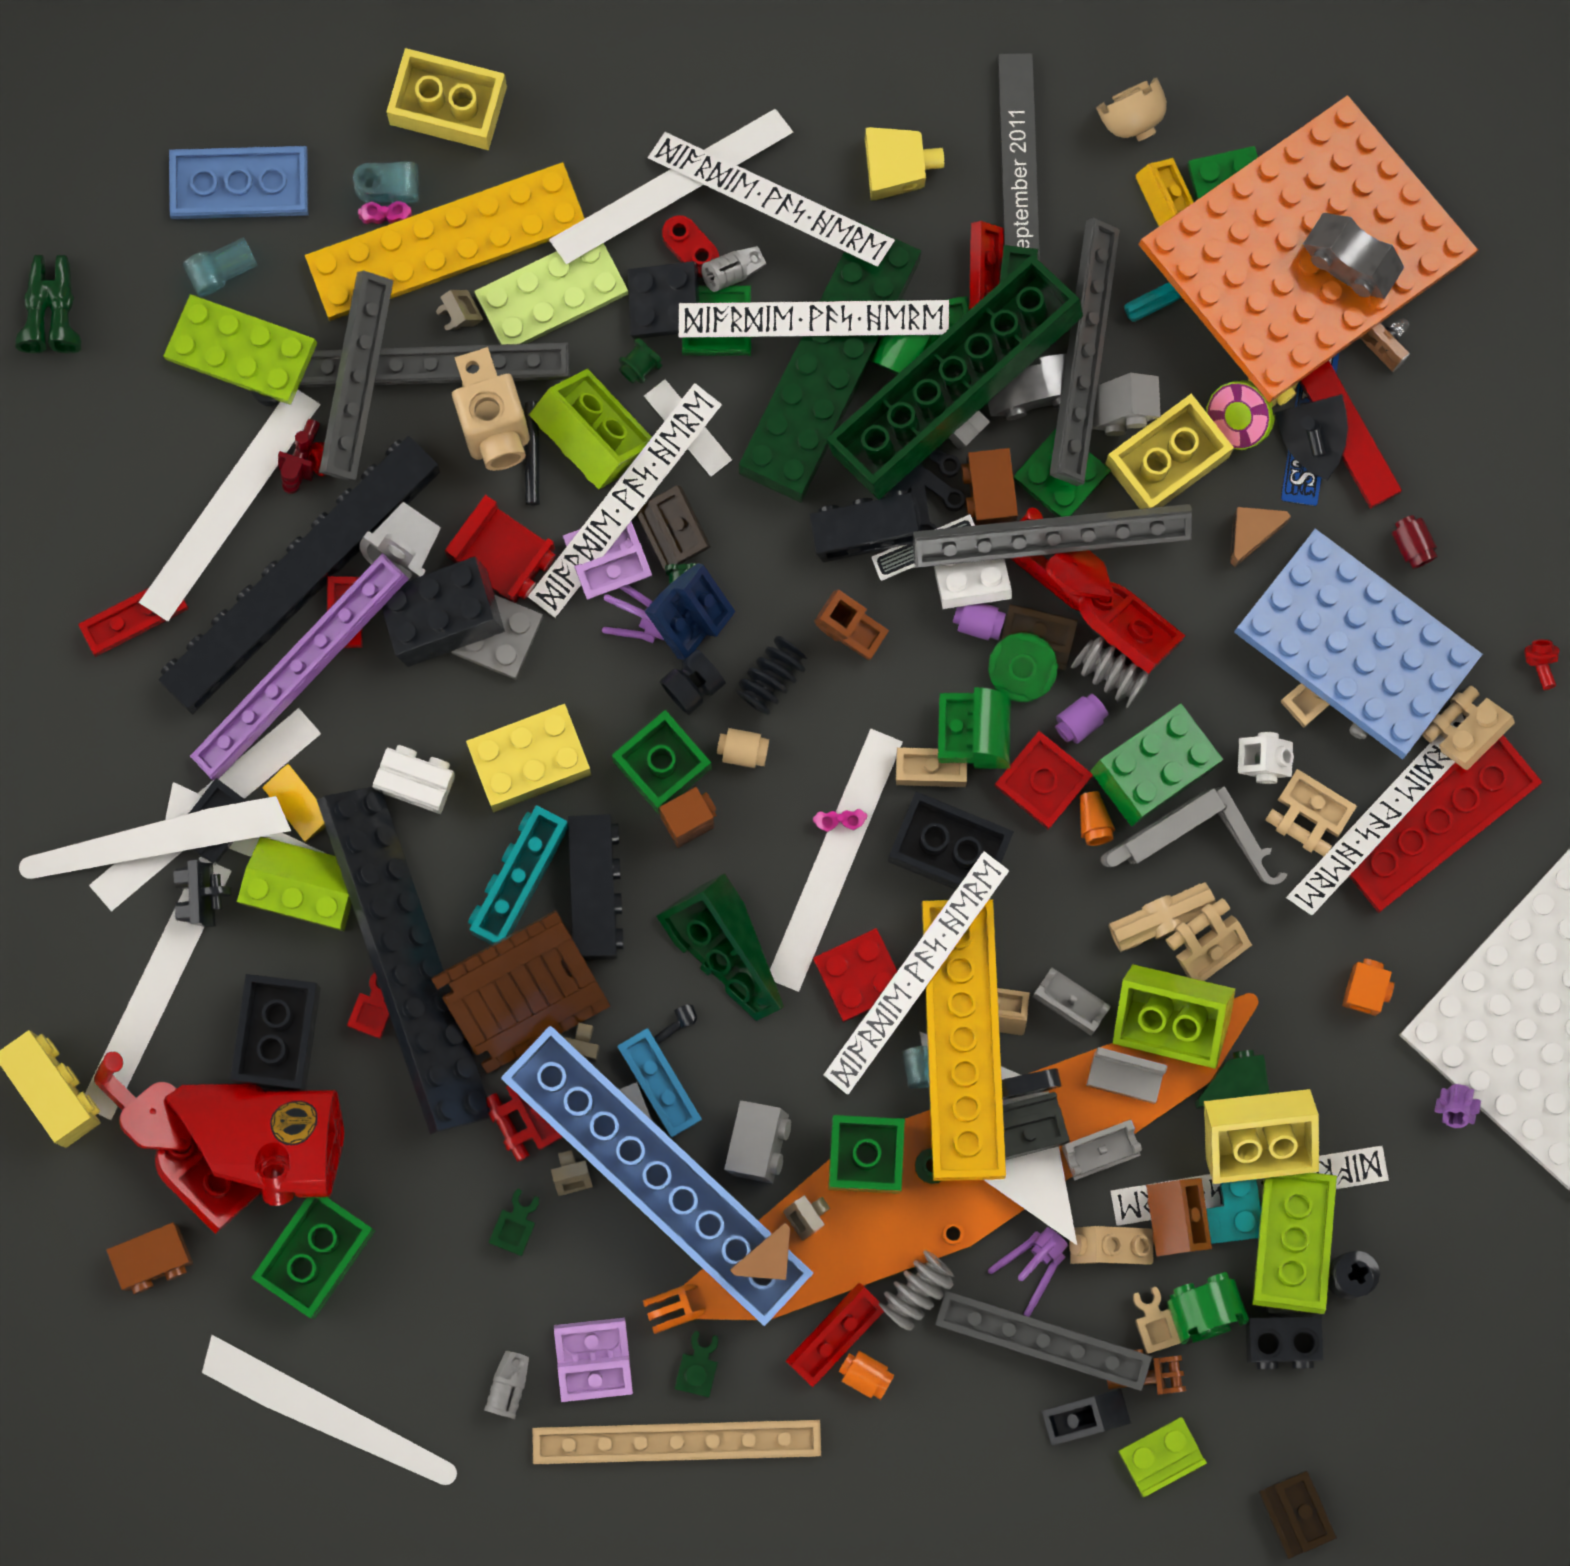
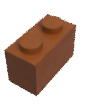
(991, 487)
(688, 816)
(1178, 1216)
(149, 1258)

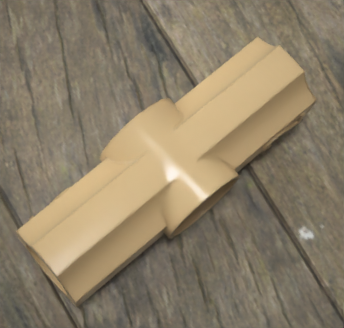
(1160, 917)

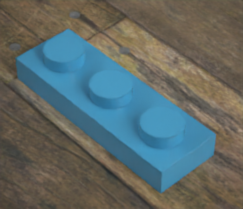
(659, 1083)

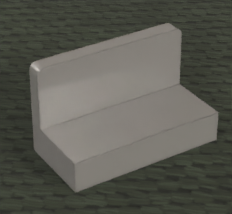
(1126, 1075)

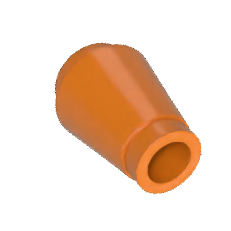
(1095, 820)

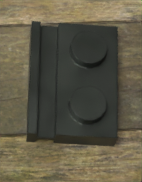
(1033, 1126)

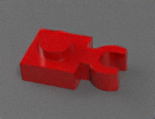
(370, 1012)

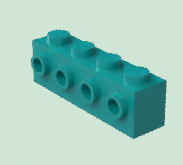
(520, 876)

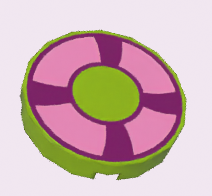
(1241, 414)

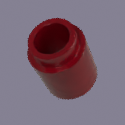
(1414, 541)

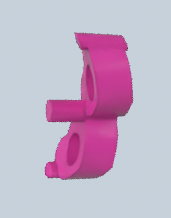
(374, 213)
(849, 819)

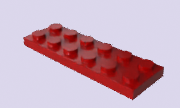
(1444, 821)

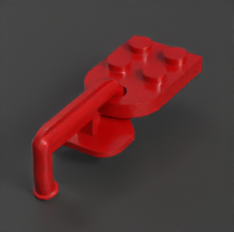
(1106, 606)
(155, 1125)

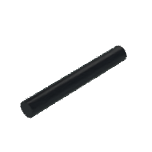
(532, 457)

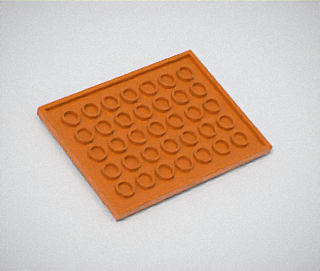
(1244, 257)

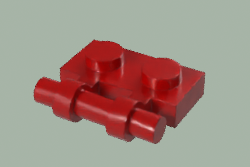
(537, 1127)

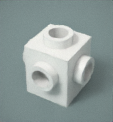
(1265, 757)

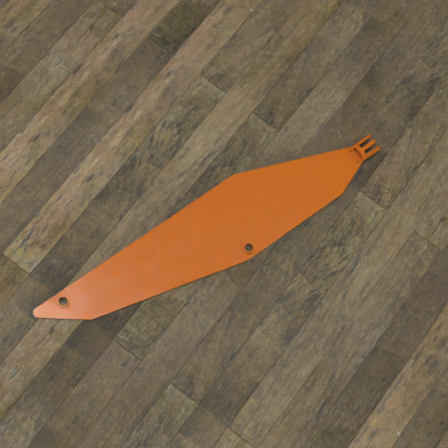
(884, 1233)

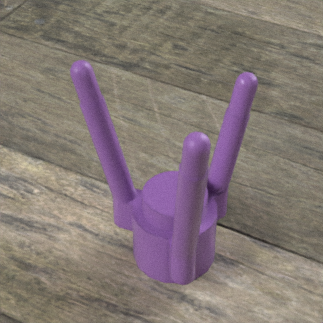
(650, 630)
(1047, 1248)

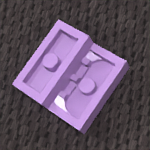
(619, 567)
(593, 1359)

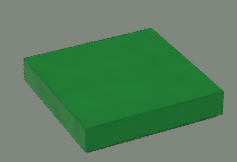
(720, 345)

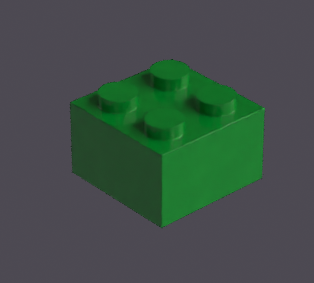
(661, 761)
(866, 1154)

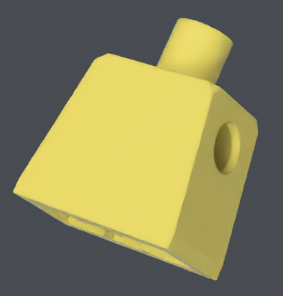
(898, 161)

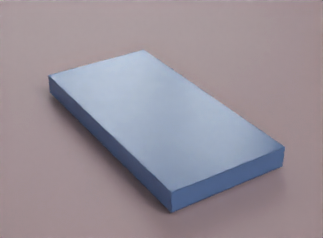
(238, 182)

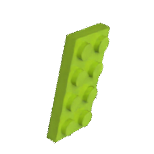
(240, 349)
(1295, 1242)

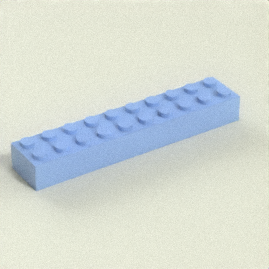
(650, 1170)

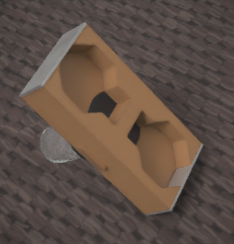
(1385, 343)

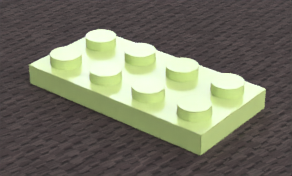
(550, 295)

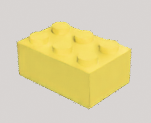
(446, 99)
(1169, 454)
(529, 757)
(49, 1088)
(1261, 1136)

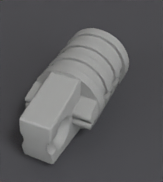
(732, 268)
(508, 1385)

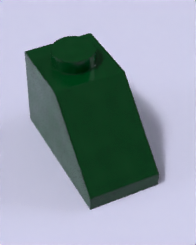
(1237, 1078)

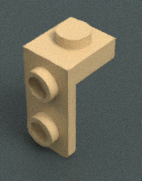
(1112, 1245)

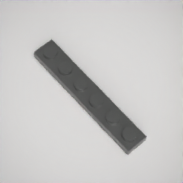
(356, 376)
(1044, 1340)

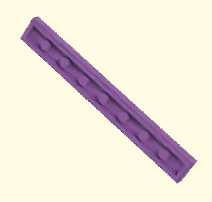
(299, 667)

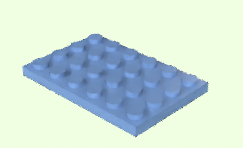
(1358, 643)

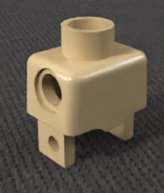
(490, 413)

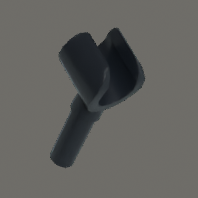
(686, 1017)

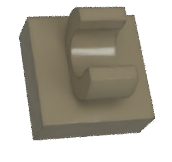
(460, 308)
(582, 1042)
(571, 1175)
(806, 1216)

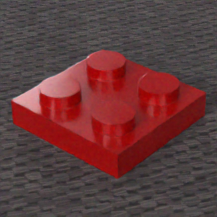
(1043, 780)
(856, 973)

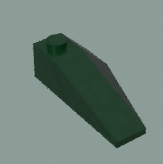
(720, 935)

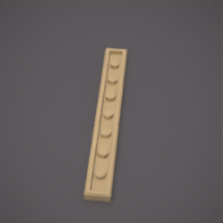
(676, 1442)

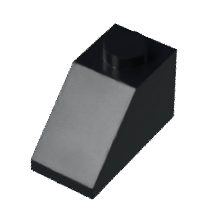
(1086, 1417)

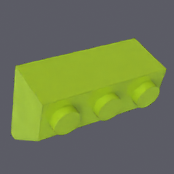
(590, 427)
(296, 884)
(1173, 1015)

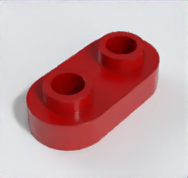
(690, 244)

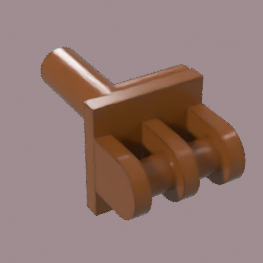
(1158, 1376)

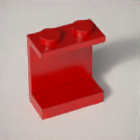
(504, 548)

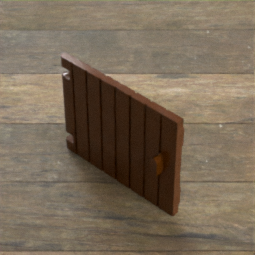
(520, 989)

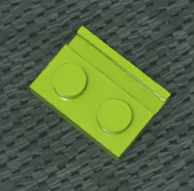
(1162, 1457)

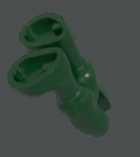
(38, 298)

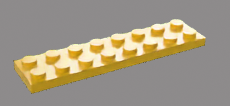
(449, 238)
(965, 1055)

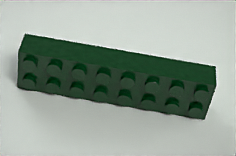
(955, 377)
(822, 378)

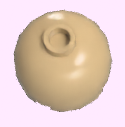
(1135, 111)

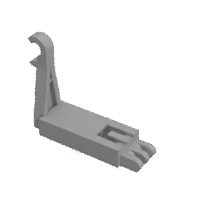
(1185, 819)

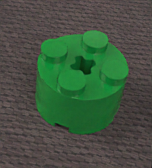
(1206, 1309)

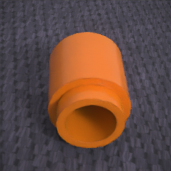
(866, 1375)

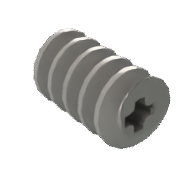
(1111, 669)
(918, 1291)

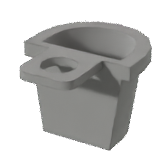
(404, 539)

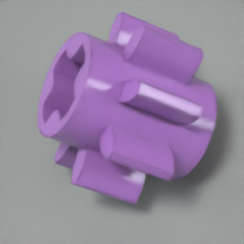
(1457, 1106)

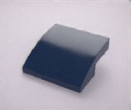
(690, 611)

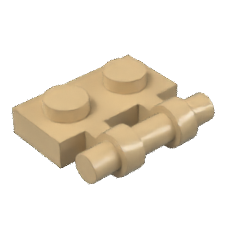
(1475, 734)
(1315, 803)
(1215, 948)

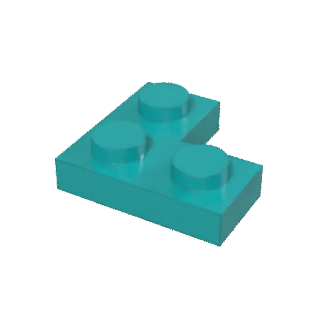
(1239, 1214)

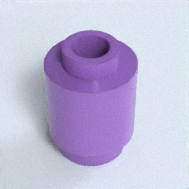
(979, 620)
(1081, 719)

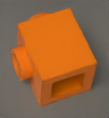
(1368, 987)

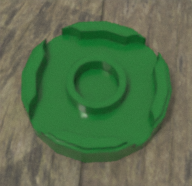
(1023, 666)

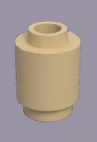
(743, 748)

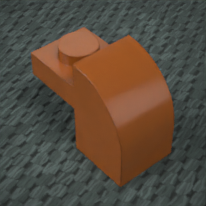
(846, 622)

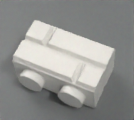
(414, 779)

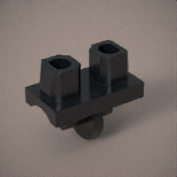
(204, 893)

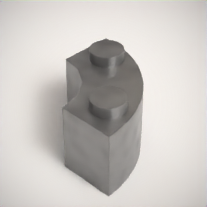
(1353, 255)
(1031, 389)

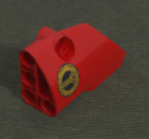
(265, 1138)

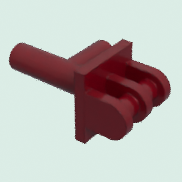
(295, 466)

